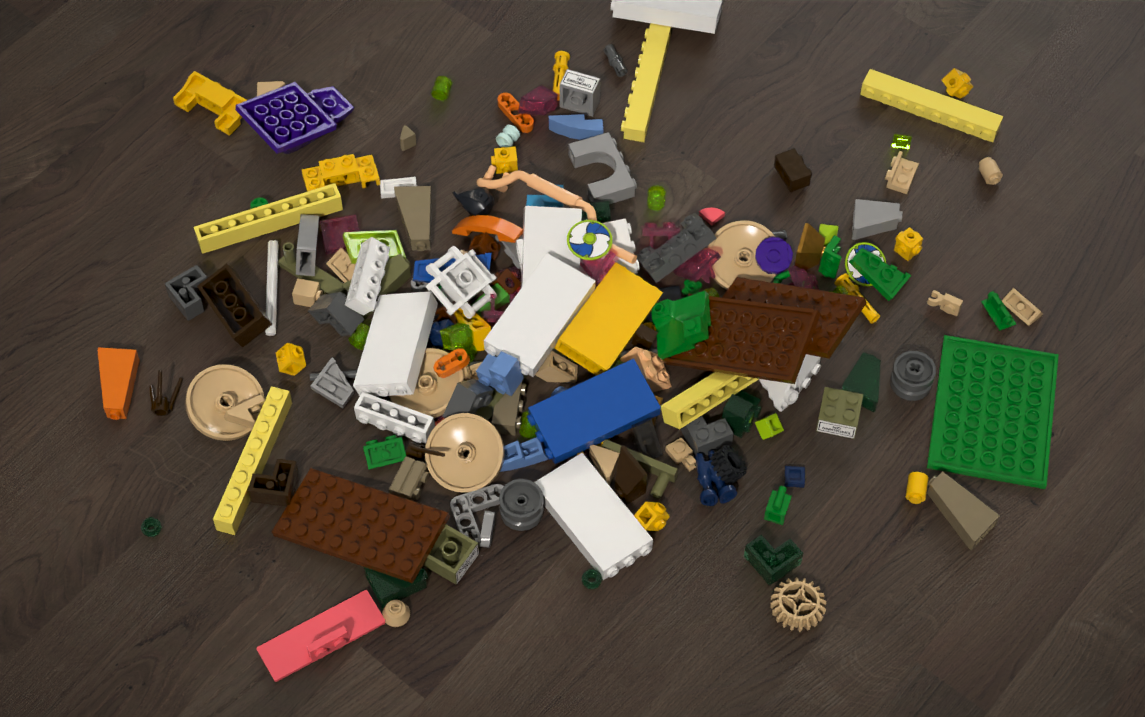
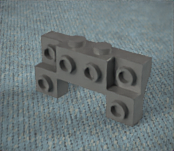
(676, 250)

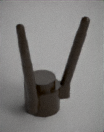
(161, 405)
(418, 451)

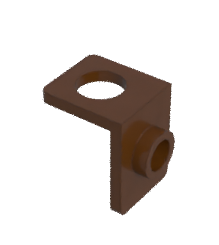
(501, 277)
(444, 315)

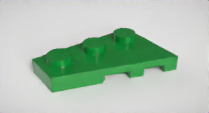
(879, 274)

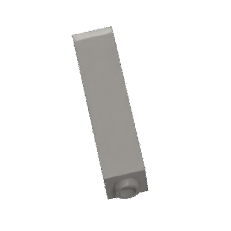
(307, 245)

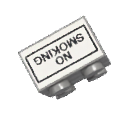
(579, 92)

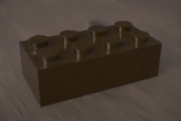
(234, 305)

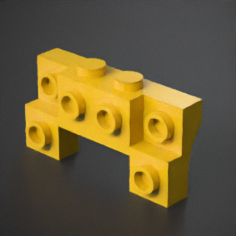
(212, 97)
(341, 172)

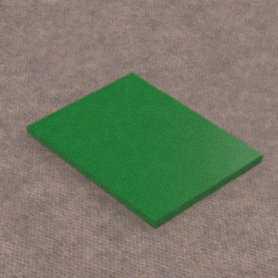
(993, 412)

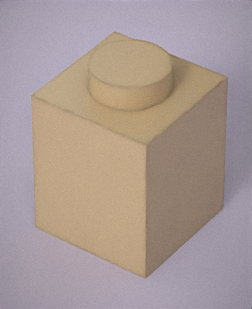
(306, 292)

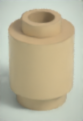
(990, 171)

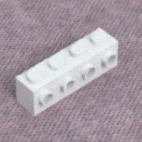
(367, 276)
(394, 418)

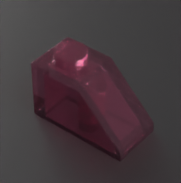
(538, 101)

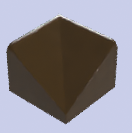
(644, 337)

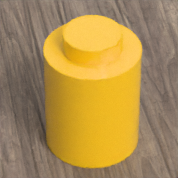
(916, 487)

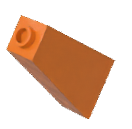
(117, 377)

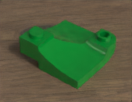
(681, 323)

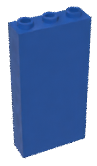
(593, 411)

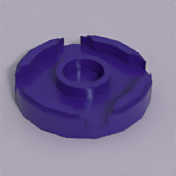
(773, 255)

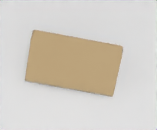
(1021, 307)

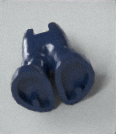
(706, 476)

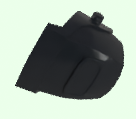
(476, 201)

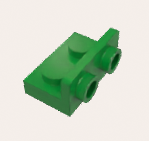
(830, 259)
(384, 452)

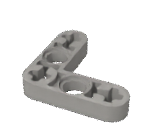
(469, 507)

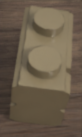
(409, 479)

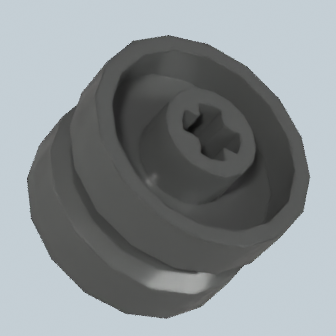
(912, 375)
(521, 504)

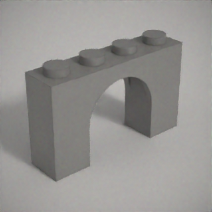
(604, 150)

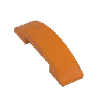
(502, 228)

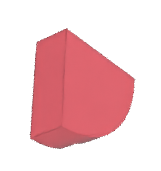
(711, 215)

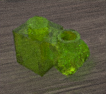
(459, 337)

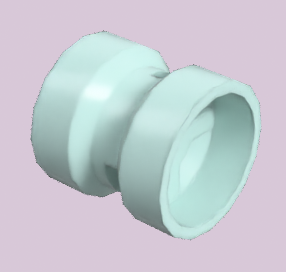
(509, 135)

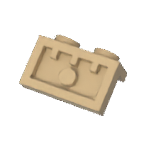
(901, 174)
(341, 265)

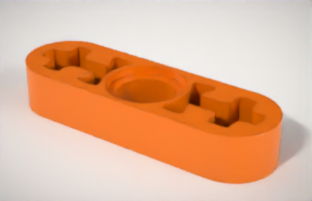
(515, 119)

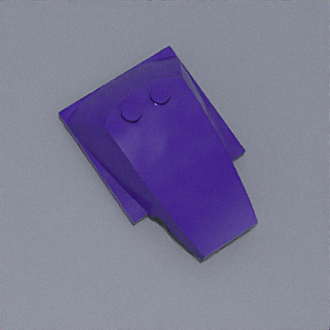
(293, 118)

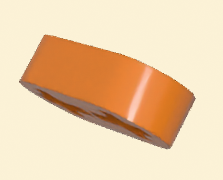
(451, 363)

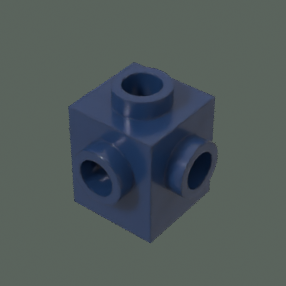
(435, 336)

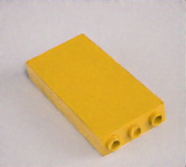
(608, 320)

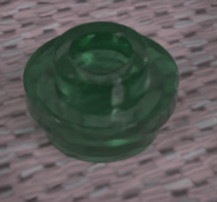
(149, 522)
(591, 573)

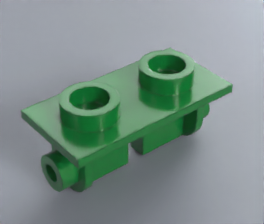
(998, 311)

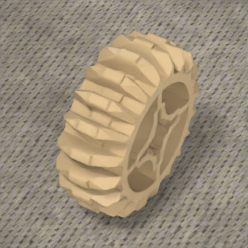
(780, 599)

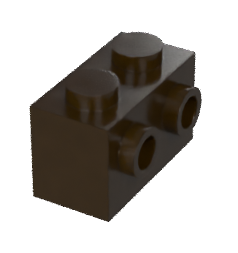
(792, 170)

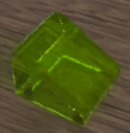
(901, 141)

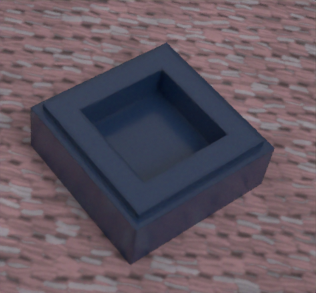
(794, 476)

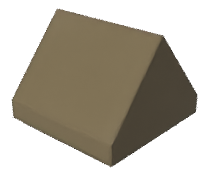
(407, 138)

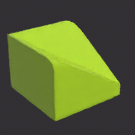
(828, 232)
(769, 426)

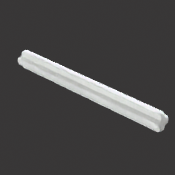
(272, 279)

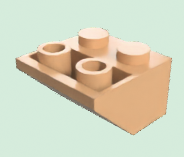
(651, 368)

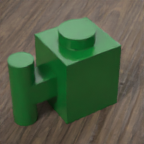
(778, 506)

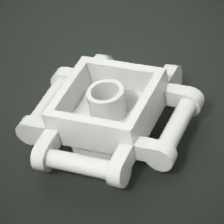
(461, 281)

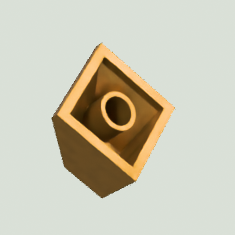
(810, 248)

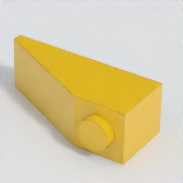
(478, 326)

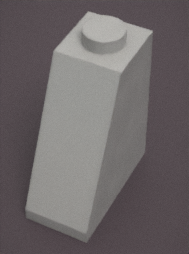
(874, 218)

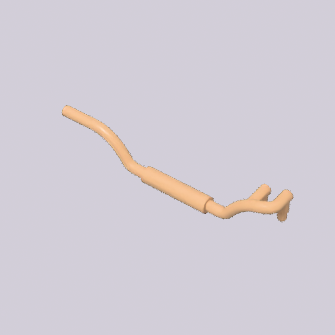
(552, 191)

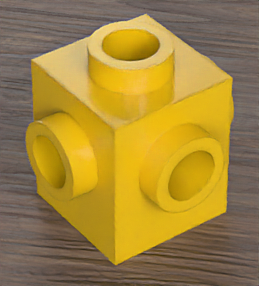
(957, 83)
(505, 160)
(908, 243)
(290, 359)
(652, 516)

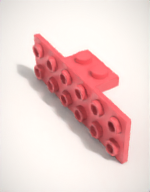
(320, 635)

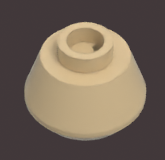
(396, 613)

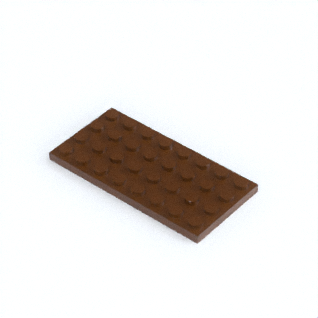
(836, 309)
(752, 340)
(361, 525)

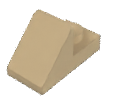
(241, 413)

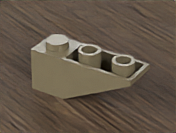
(507, 411)

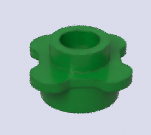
(688, 284)

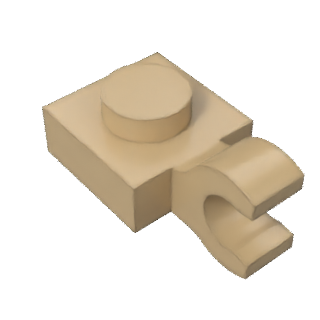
(947, 302)
(681, 452)

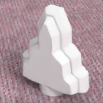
(781, 393)

